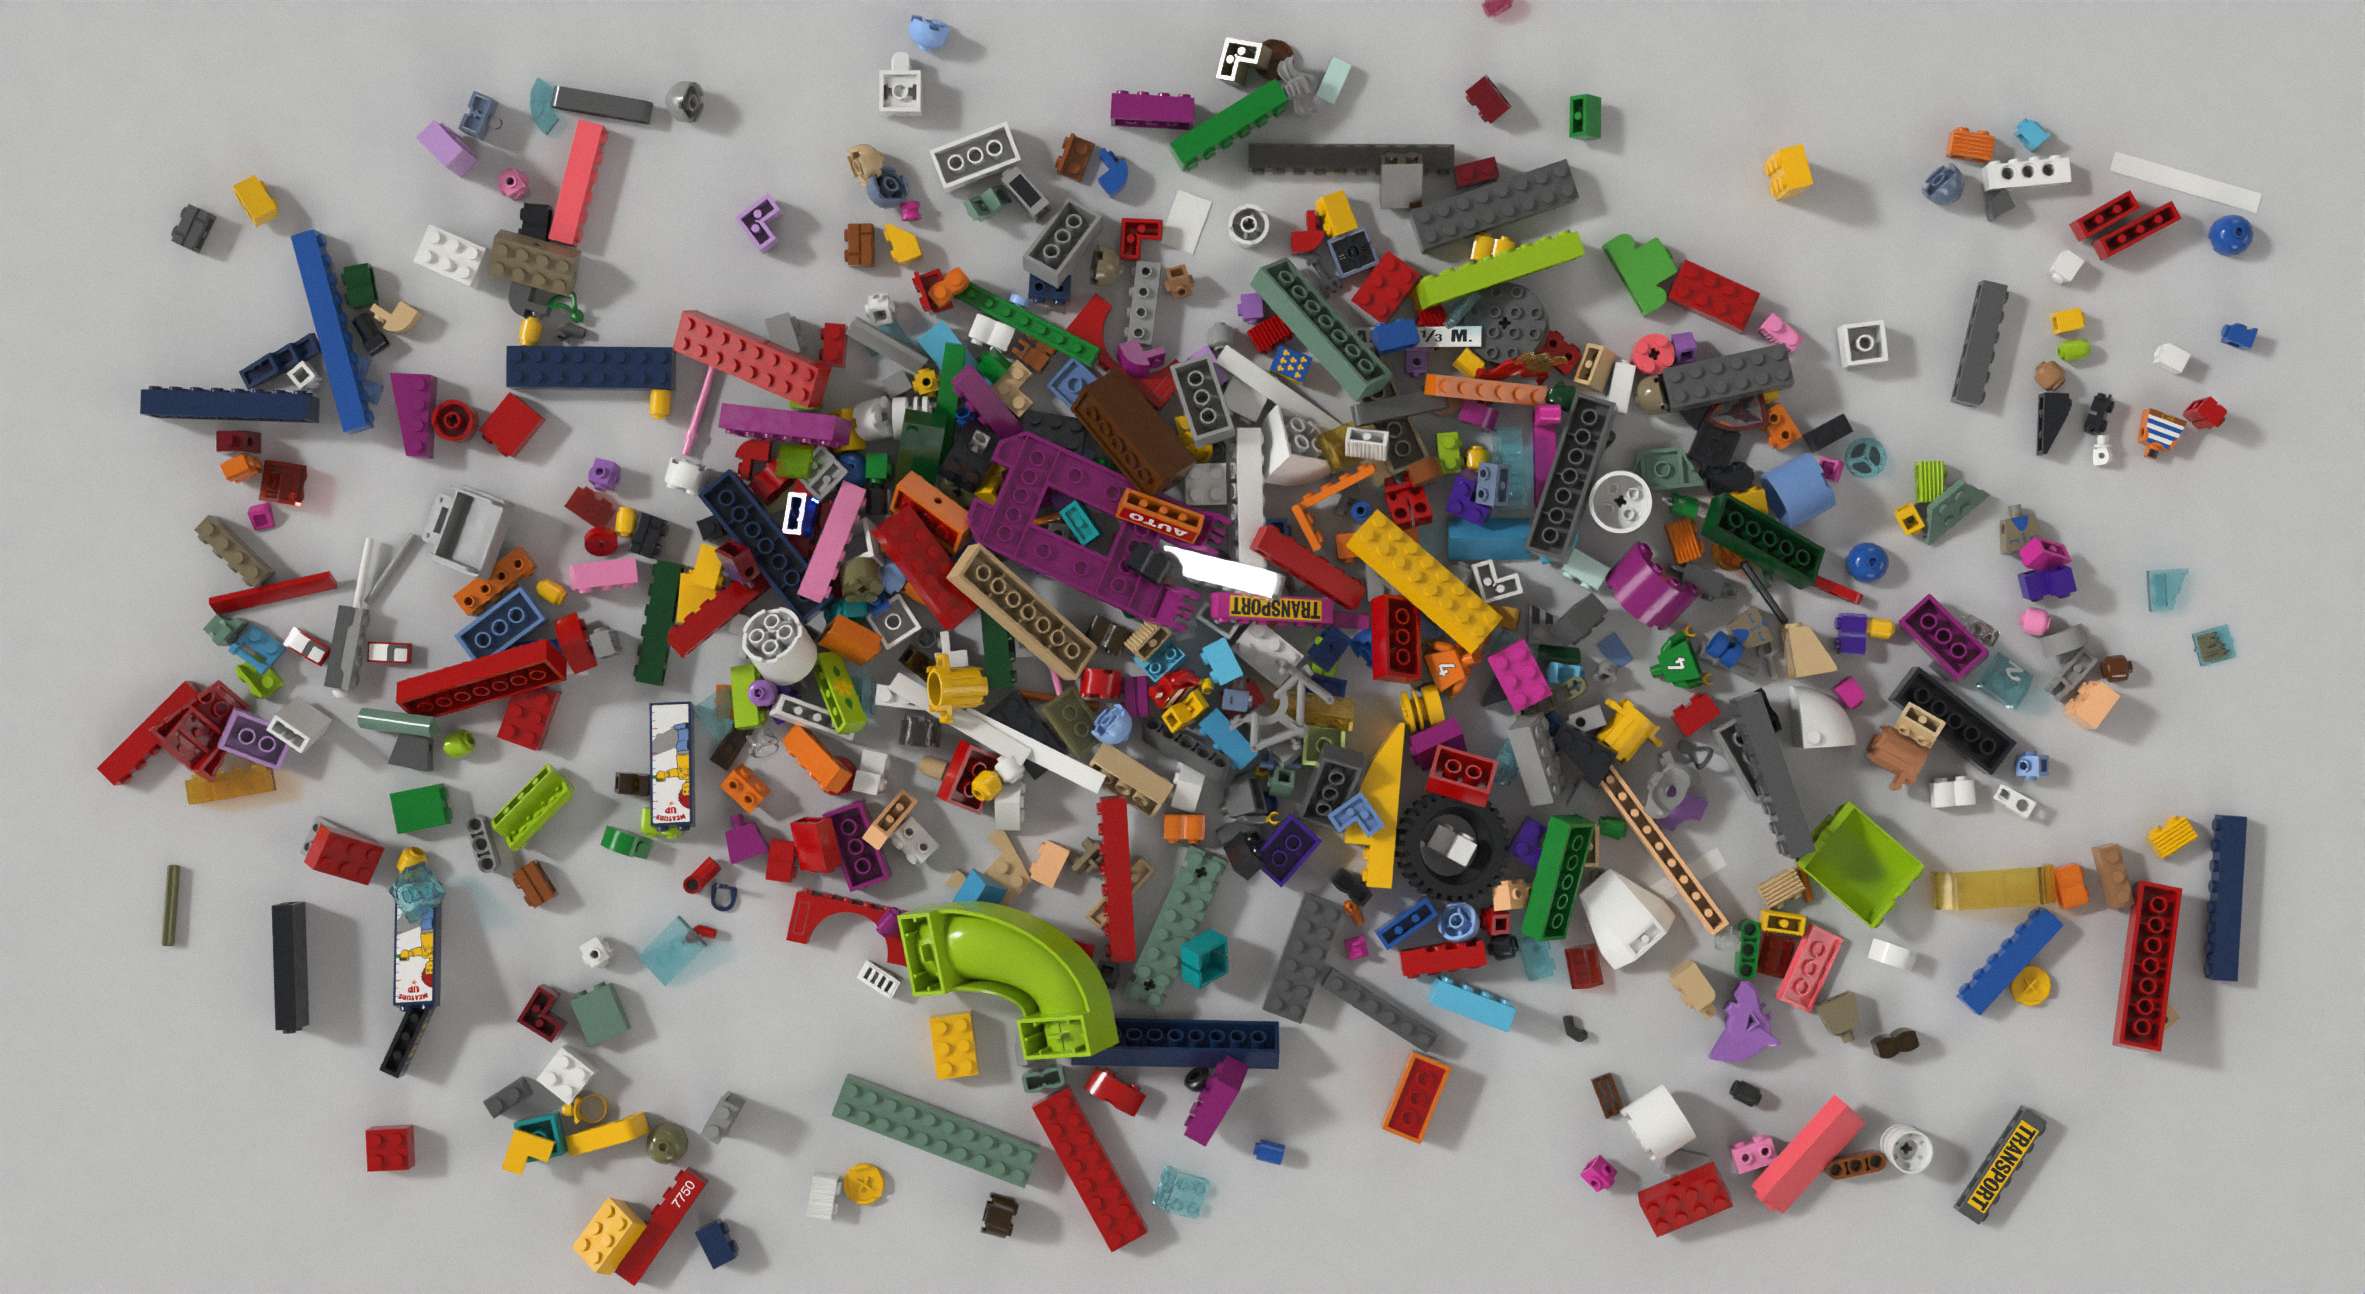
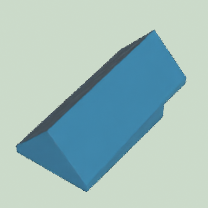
(1494, 540)
(980, 888)

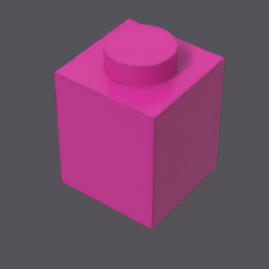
(1849, 693)

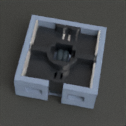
(1352, 253)

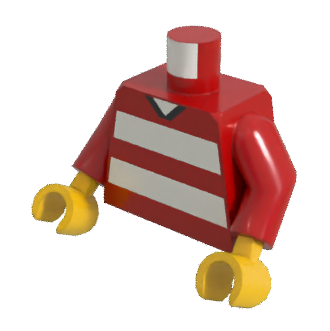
(1176, 686)

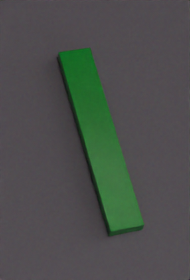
(947, 399)

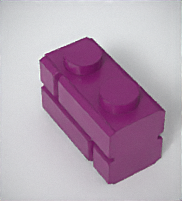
(1136, 696)

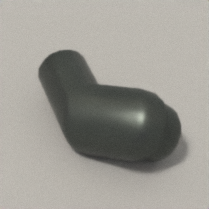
(1573, 1032)

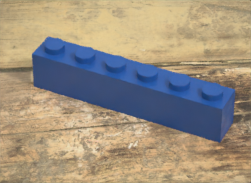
(2009, 960)

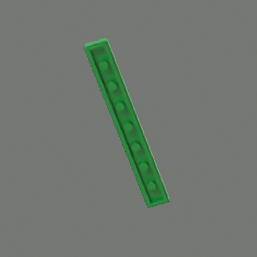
(1029, 324)

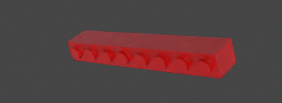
(1117, 878)

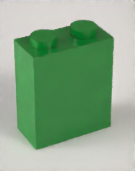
(421, 808)

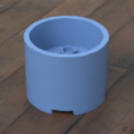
(1797, 490)

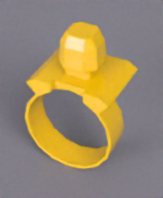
(574, 1109)

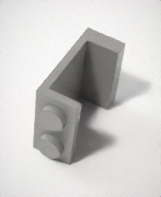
(722, 1117)

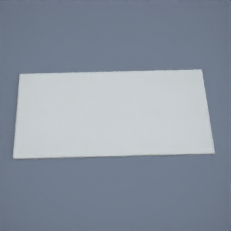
(1185, 221)

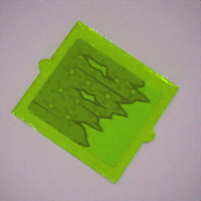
(794, 461)

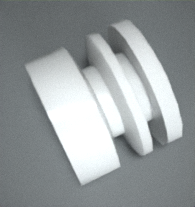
(898, 411)
(1913, 1156)

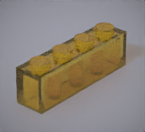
(1319, 713)
(231, 785)

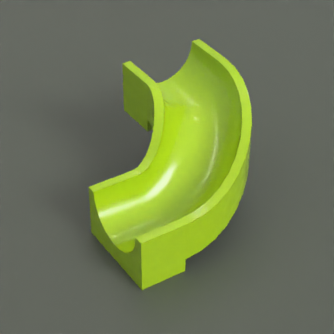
(1016, 958)

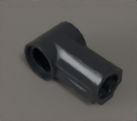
(373, 339)

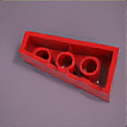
(1442, 957)

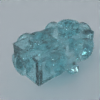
(1507, 765)

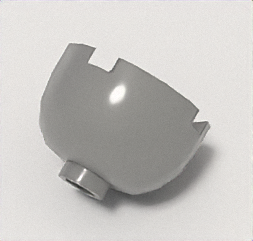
(684, 101)

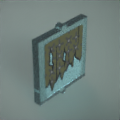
(2214, 645)

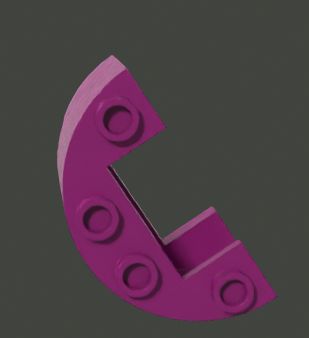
(1647, 590)

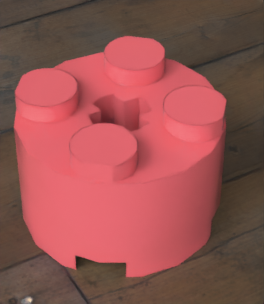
(1657, 344)

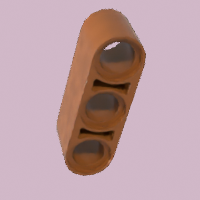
(1864, 1167)

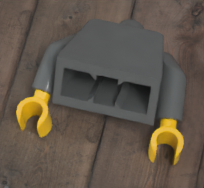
(1246, 799)

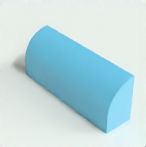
(934, 345)

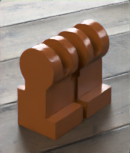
(1034, 357)

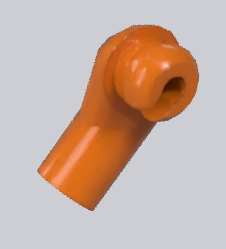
(1354, 911)

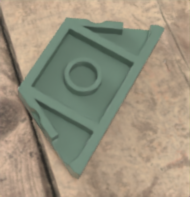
(1666, 469)
(1951, 508)

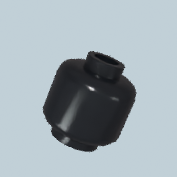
(1503, 946)

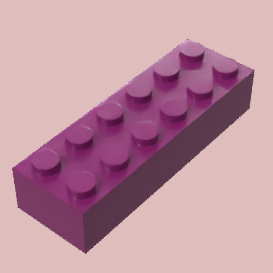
(785, 425)

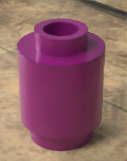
(888, 923)

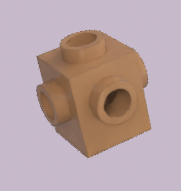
(1178, 282)

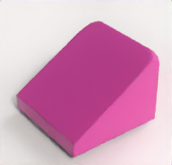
(1832, 468)
(261, 516)

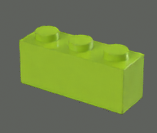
(746, 714)

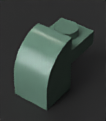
(987, 204)

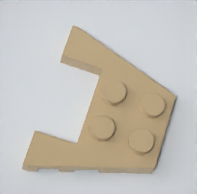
(1006, 870)

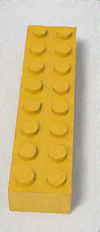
(1424, 581)

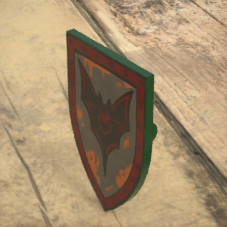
(1739, 414)

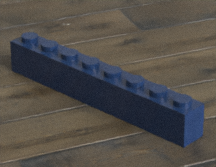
(2225, 897)

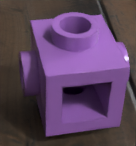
(604, 475)

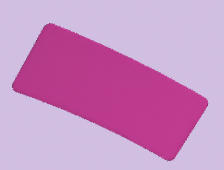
(1350, 620)

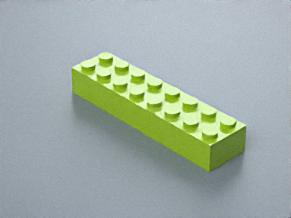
(1502, 269)

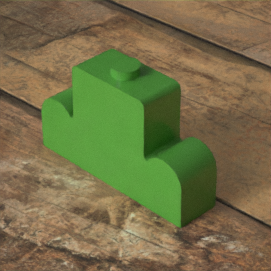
(1641, 269)

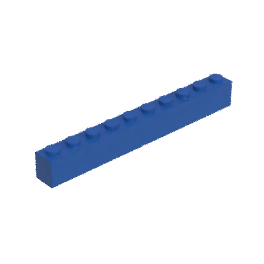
(333, 332)

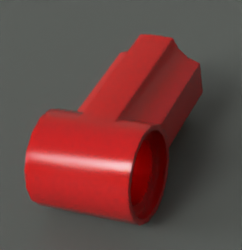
(703, 875)

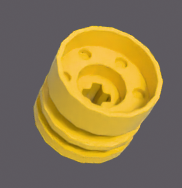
(1422, 708)

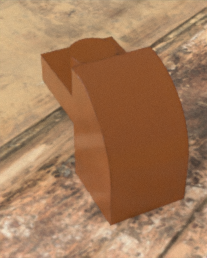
(1425, 471)

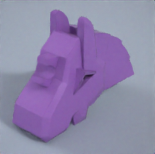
(1740, 1038)

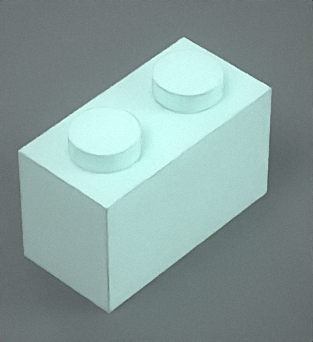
(1585, 570)

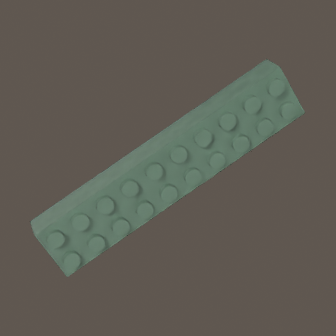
(936, 1130)

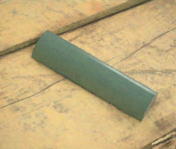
(398, 722)

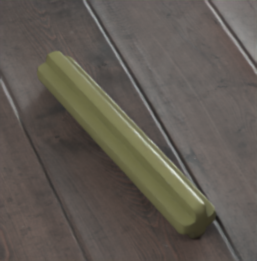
(170, 905)

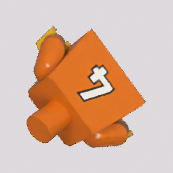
(1449, 666)

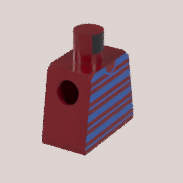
(738, 563)

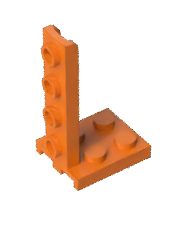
(1307, 519)

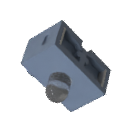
(480, 116)
(1237, 698)

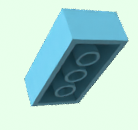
(1222, 662)
(1472, 1004)

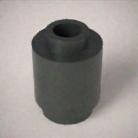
(1745, 1093)

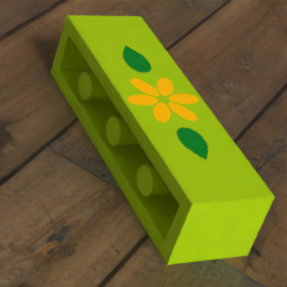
(839, 693)

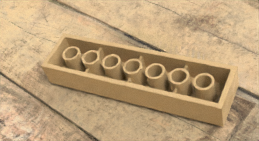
(1022, 612)

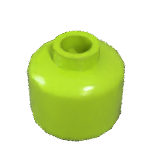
(459, 743)

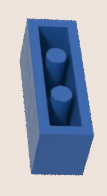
(1406, 923)

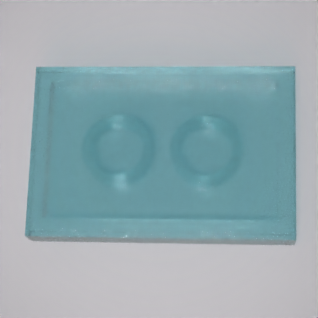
(672, 950)

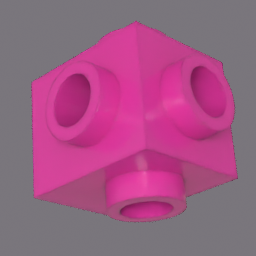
(1599, 1173)

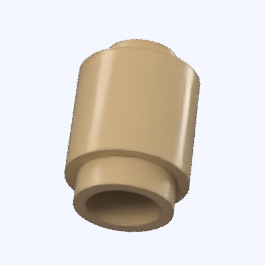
(933, 767)

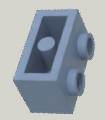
(1493, 483)

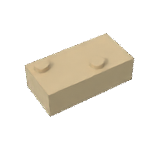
(1127, 777)

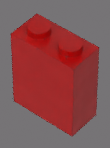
(511, 425)
(816, 844)

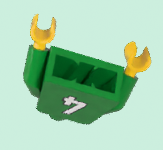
(1679, 662)

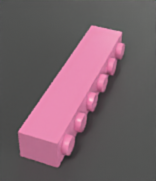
(832, 541)

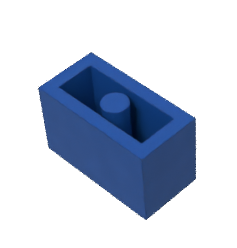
(1394, 336)

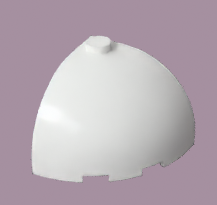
(1291, 449)
(1818, 720)

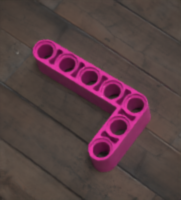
(1544, 444)

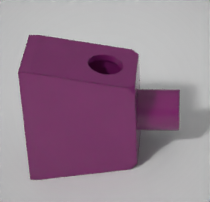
(744, 840)

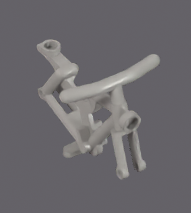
(1296, 727)

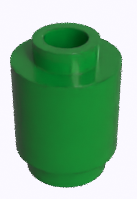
(1612, 827)

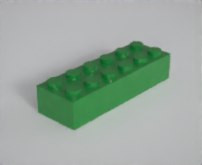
(1229, 125)
(1558, 877)

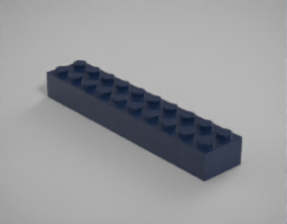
(1189, 1044)

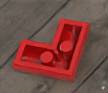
(1135, 230)

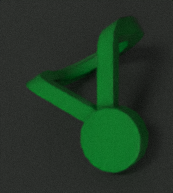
(577, 314)

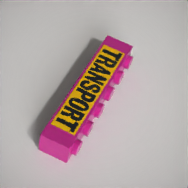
(1287, 610)

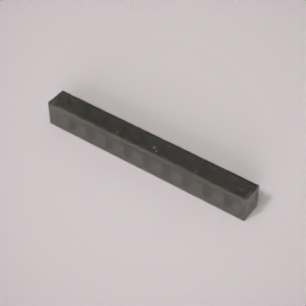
(1342, 158)

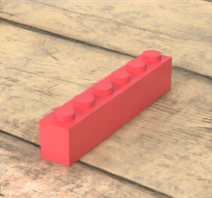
(578, 183)

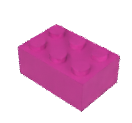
(1519, 675)

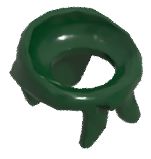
(1561, 395)

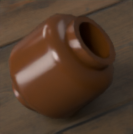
(2116, 668)

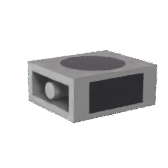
(1025, 193)

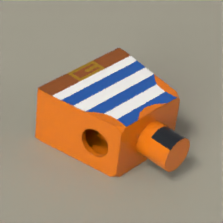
(2159, 432)

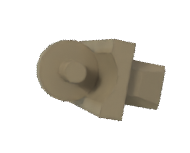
(1089, 860)

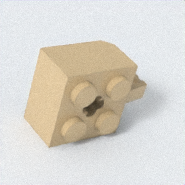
(1694, 988)

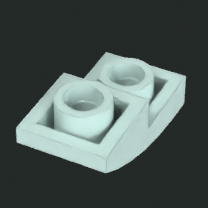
(1333, 80)

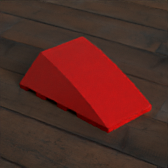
(196, 727)

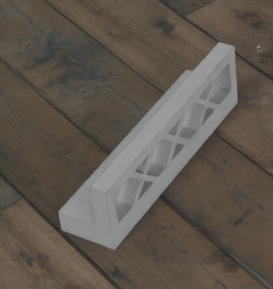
(886, 344)

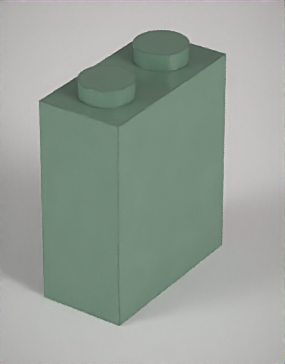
(600, 1013)

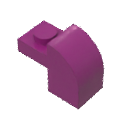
(1138, 362)
(1478, 416)

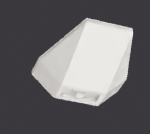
(1624, 917)

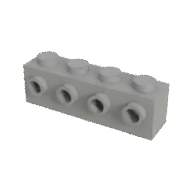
(1144, 302)

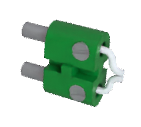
(1685, 506)

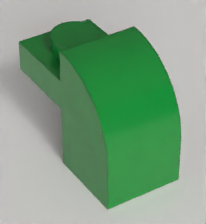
(626, 842)

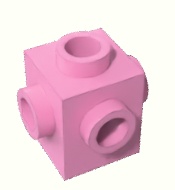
(519, 187)

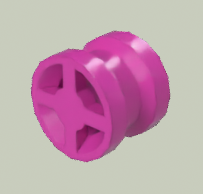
(910, 211)

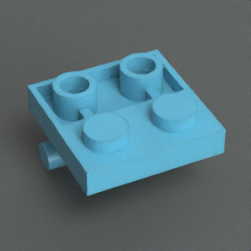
(1163, 661)

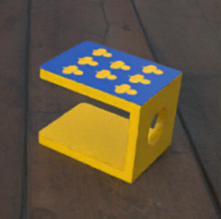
(1290, 365)

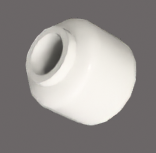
(1009, 769)

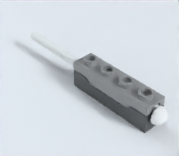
(349, 636)

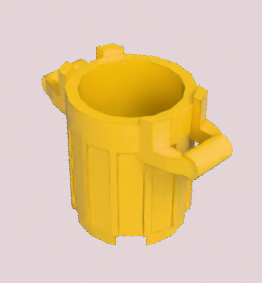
(954, 687)
(1627, 730)

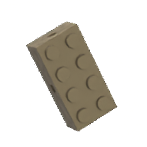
(534, 262)

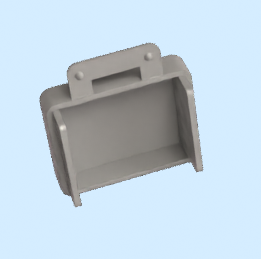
(470, 530)

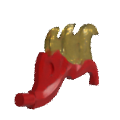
(1526, 365)

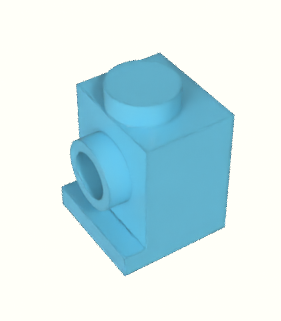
(2030, 134)

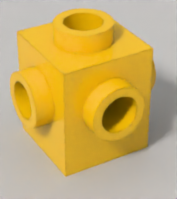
(930, 390)

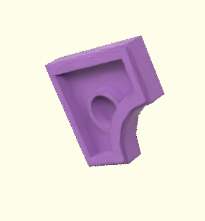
(1688, 809)

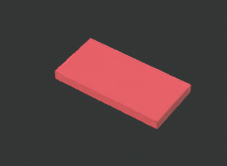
(1809, 968)

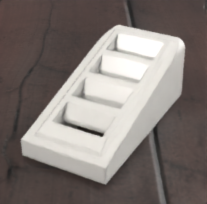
(896, 981)

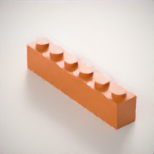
(1485, 390)

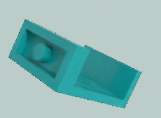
(1081, 523)

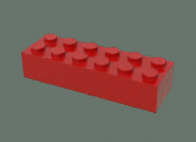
(924, 565)

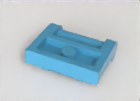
(261, 644)

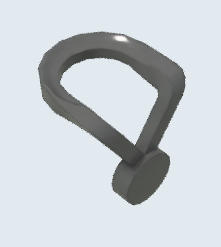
(1685, 747)

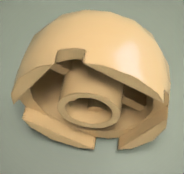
(865, 162)

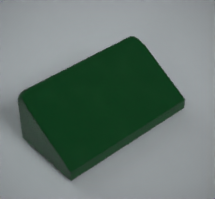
(1559, 654)

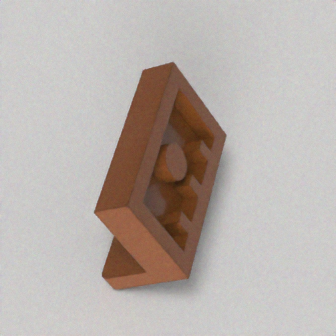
(1075, 157)

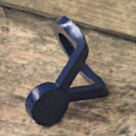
(733, 896)

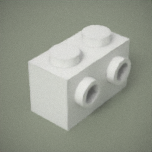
(914, 842)

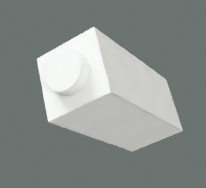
(1621, 385)

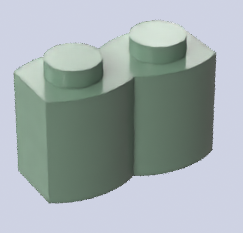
(1038, 1079)

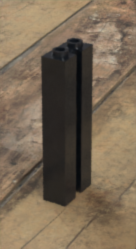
(290, 966)

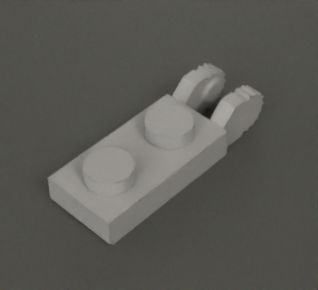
(2072, 672)

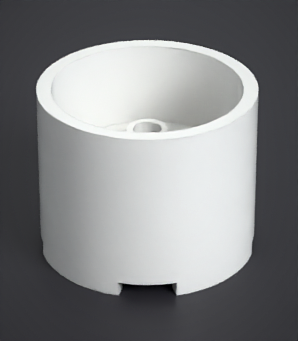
(1629, 515)
(779, 646)
(1658, 1123)

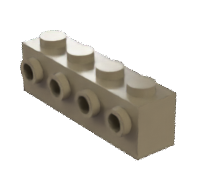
(234, 551)

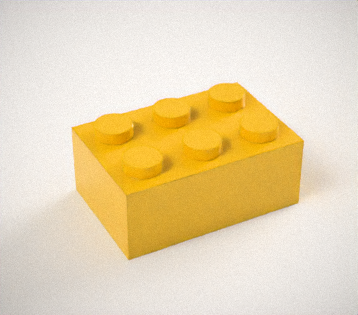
(1788, 172)
(954, 1045)
(609, 1236)

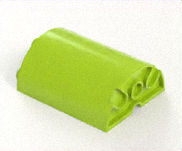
(1860, 864)

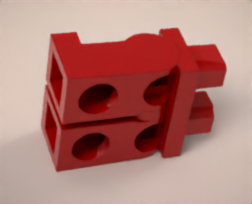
(1401, 496)

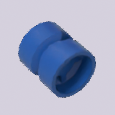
(1724, 649)

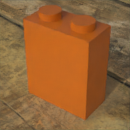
(850, 640)

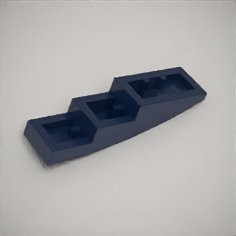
(281, 361)

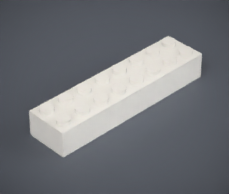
(1245, 495)

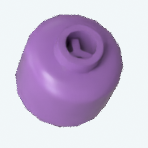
(762, 693)

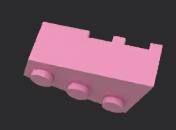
(603, 575)

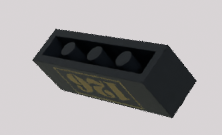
(406, 1042)

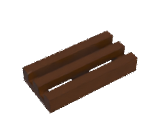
(1613, 1112)

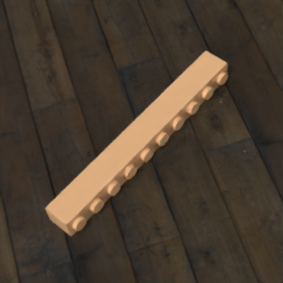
(1662, 852)

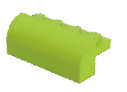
(532, 807)

